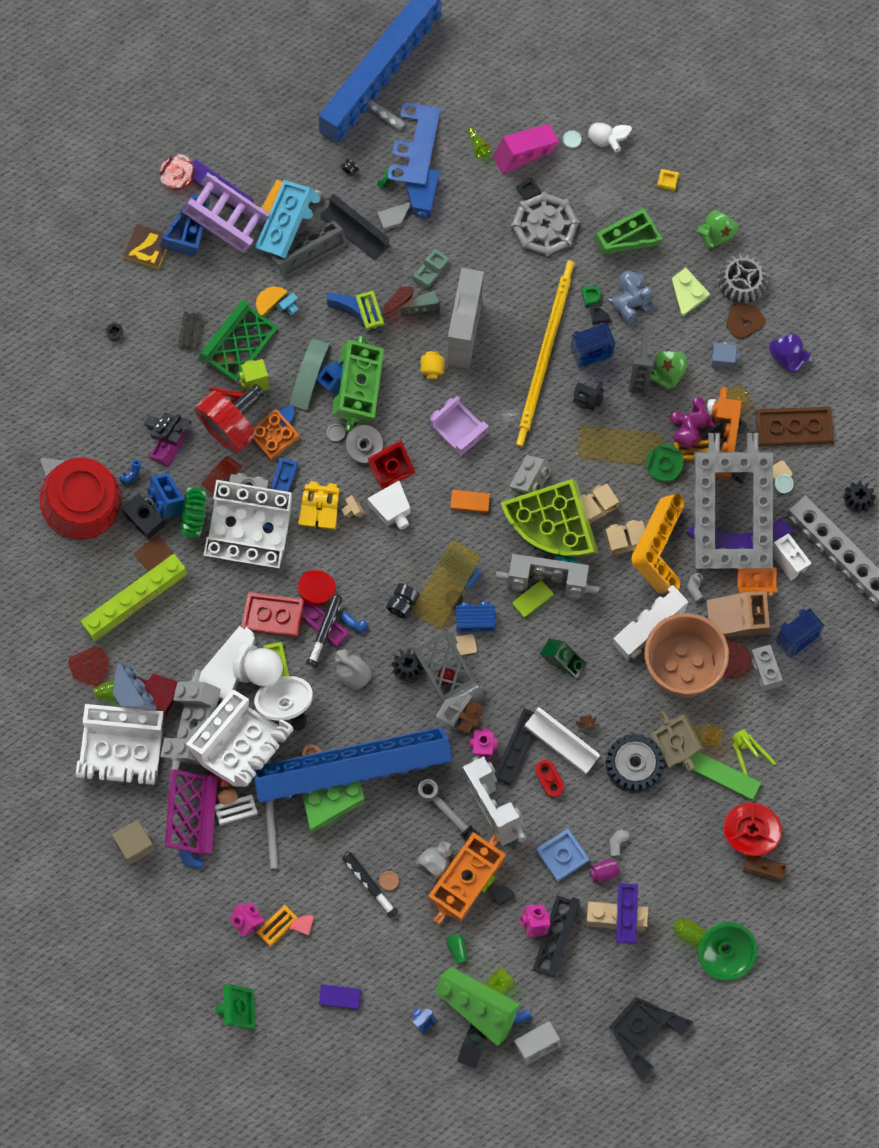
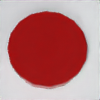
(316, 587)

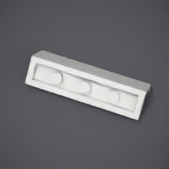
(562, 740)

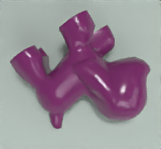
(688, 434)

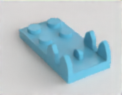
(285, 218)

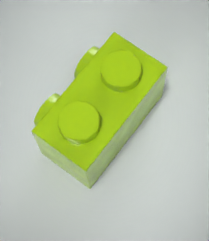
(254, 373)

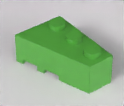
(628, 234)
(328, 805)

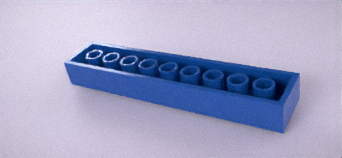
(377, 68)
(352, 764)

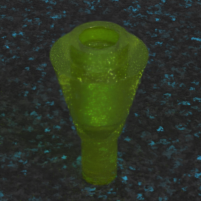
(480, 146)

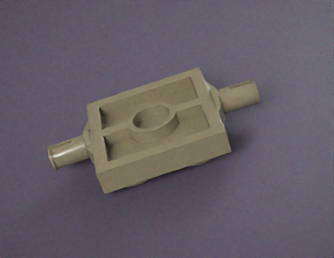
(677, 740)

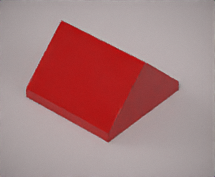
(390, 465)

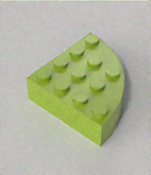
(553, 520)

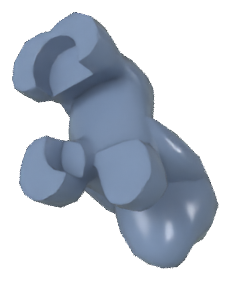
(630, 284)

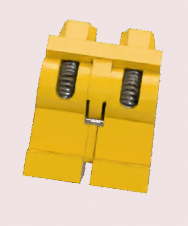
(322, 498)

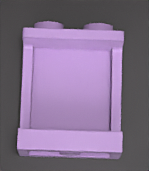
(458, 426)

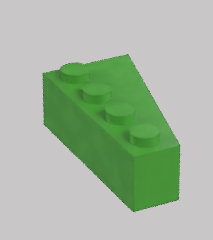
(479, 1004)

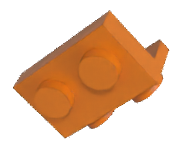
(757, 580)

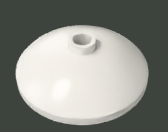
(284, 699)

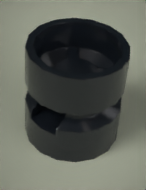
(401, 603)

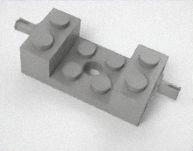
(541, 568)
(199, 703)
(503, 820)

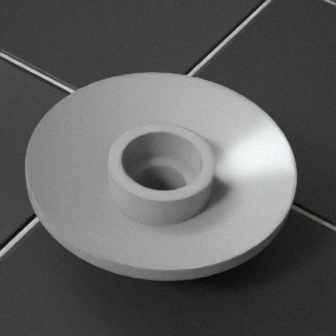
(363, 434)

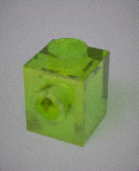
(500, 981)

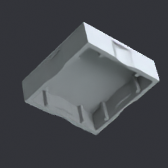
(465, 318)

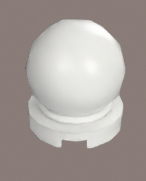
(257, 665)

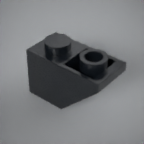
(472, 1047)

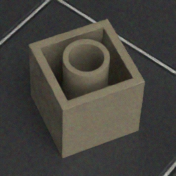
(133, 842)

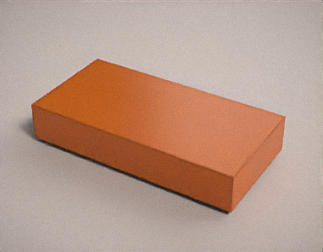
(470, 501)

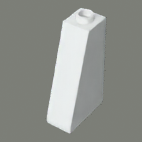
(220, 668)

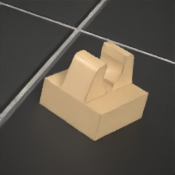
(353, 508)

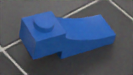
(350, 305)

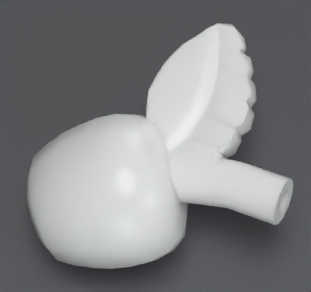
(602, 135)

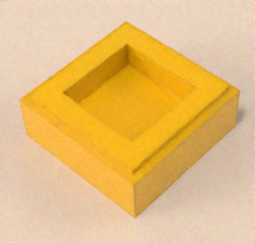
(667, 180)

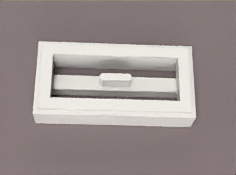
(236, 809)

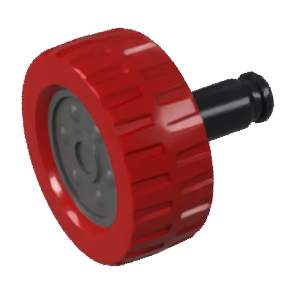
(227, 420)

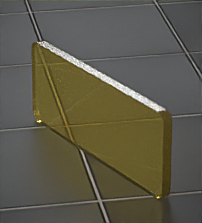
(616, 444)
(446, 584)

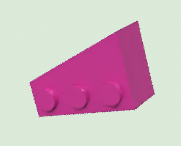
(524, 147)

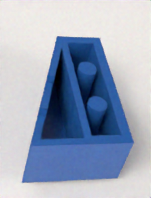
(184, 232)

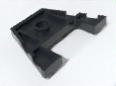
(638, 1026)

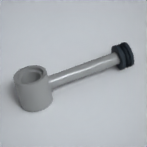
(466, 830)

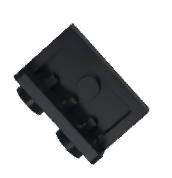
(588, 397)

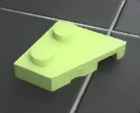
(688, 291)

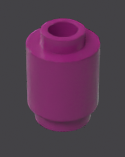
(604, 871)

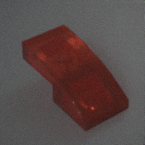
(221, 472)

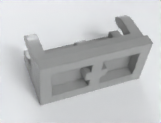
(537, 1043)

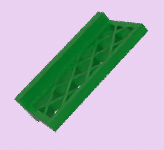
(226, 330)

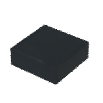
(528, 189)

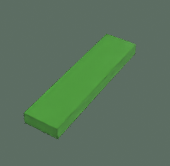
(724, 775)

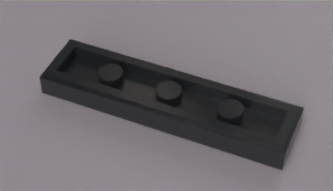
(515, 750)

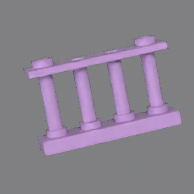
(217, 225)

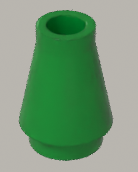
(456, 946)

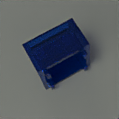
(592, 345)
(799, 633)

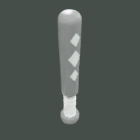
(386, 116)

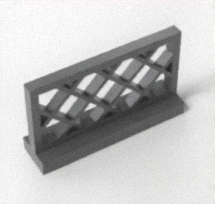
(641, 366)

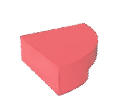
(302, 924)

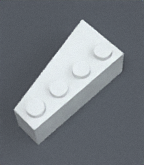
(634, 636)

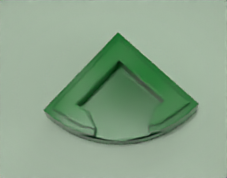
(385, 181)

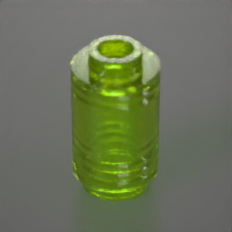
(688, 930)

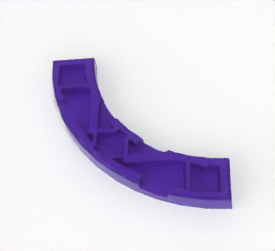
(735, 541)

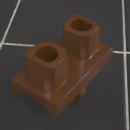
(471, 717)

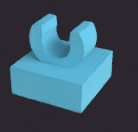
(288, 304)

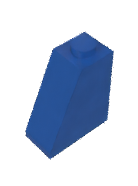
(423, 196)

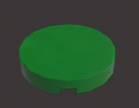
(665, 463)

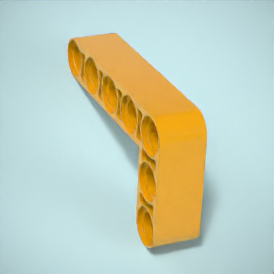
(652, 542)

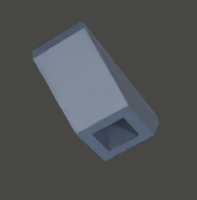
(130, 690)

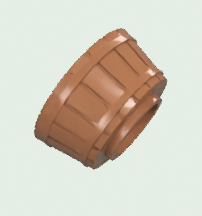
(681, 654)

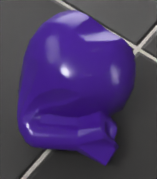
(789, 352)

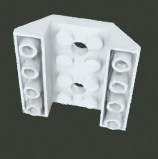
(252, 509)

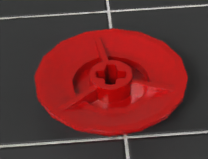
(757, 817)

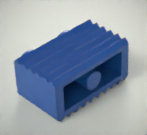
(475, 617)

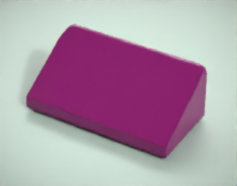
(165, 453)

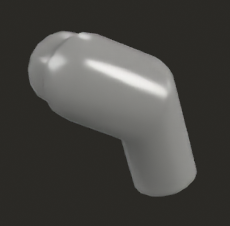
(693, 586)

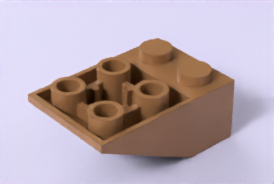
(740, 614)

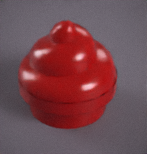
(448, 675)

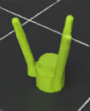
(745, 740)

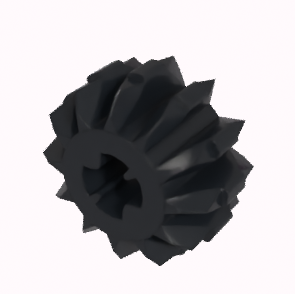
(859, 504)
(399, 665)

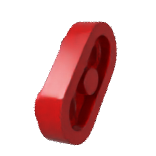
(549, 779)

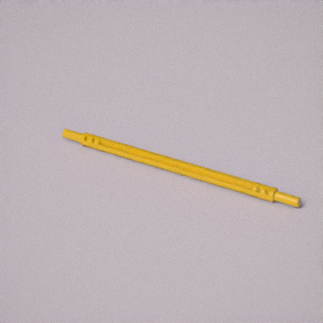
(545, 353)

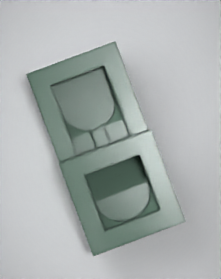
(430, 269)

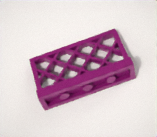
(206, 812)

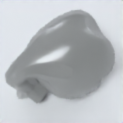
(352, 670)
(434, 861)

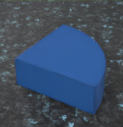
(288, 414)

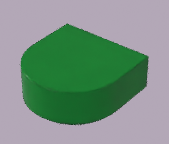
(591, 295)

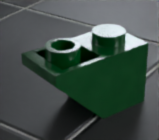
(563, 657)

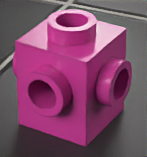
(483, 743)
(246, 918)
(535, 920)

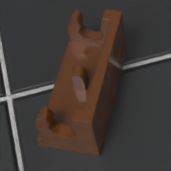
(764, 868)

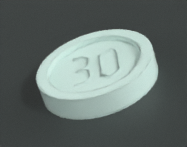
(572, 139)
(783, 483)

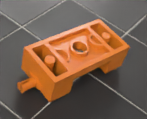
(729, 412)
(452, 893)

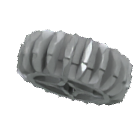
(730, 286)

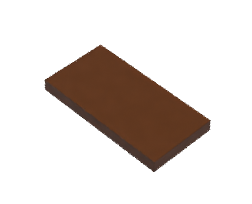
(794, 426)

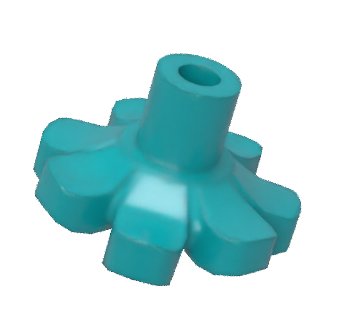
(565, 559)

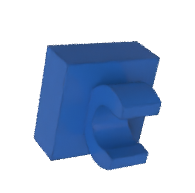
(423, 1020)

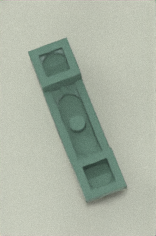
(308, 373)

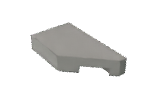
(393, 216)
(452, 709)

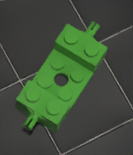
(358, 401)

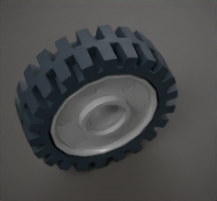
(634, 748)

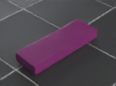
(314, 616)

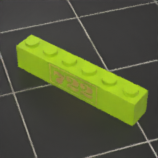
(133, 597)

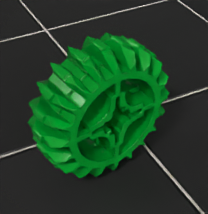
(193, 512)

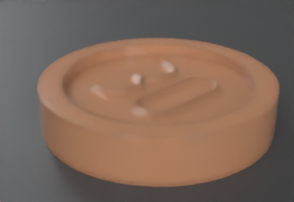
(389, 880)

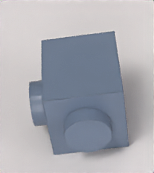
(724, 355)

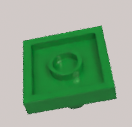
(237, 1007)

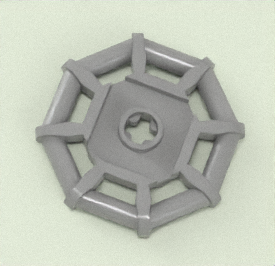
(547, 214)

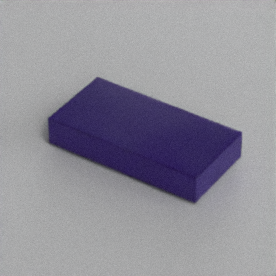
(339, 997)

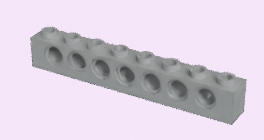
(847, 549)

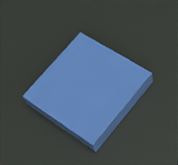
(562, 855)

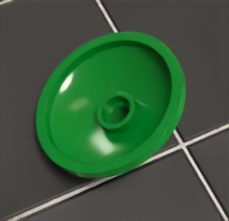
(728, 962)

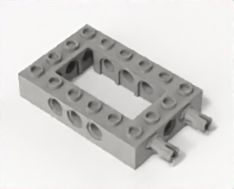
(704, 505)

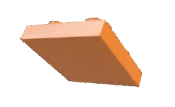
(271, 435)

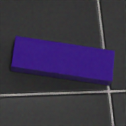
(626, 913)

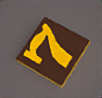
(145, 248)

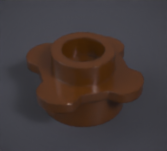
(586, 722)

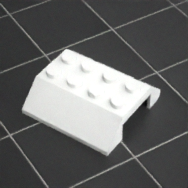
(237, 740)
(120, 743)

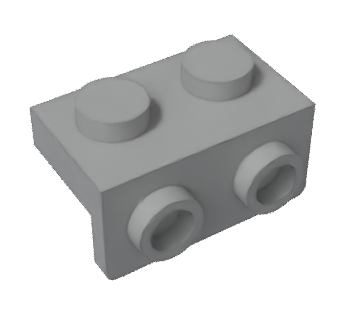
(531, 475)

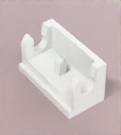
(790, 557)

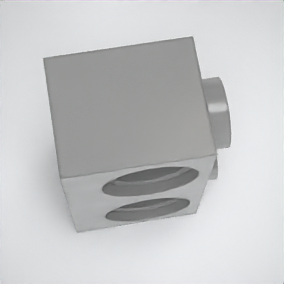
(766, 668)

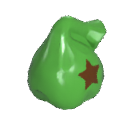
(717, 229)
(668, 368)

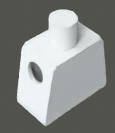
(391, 505)

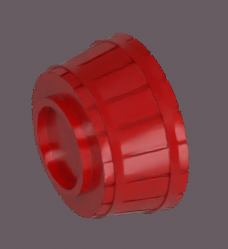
(80, 498)

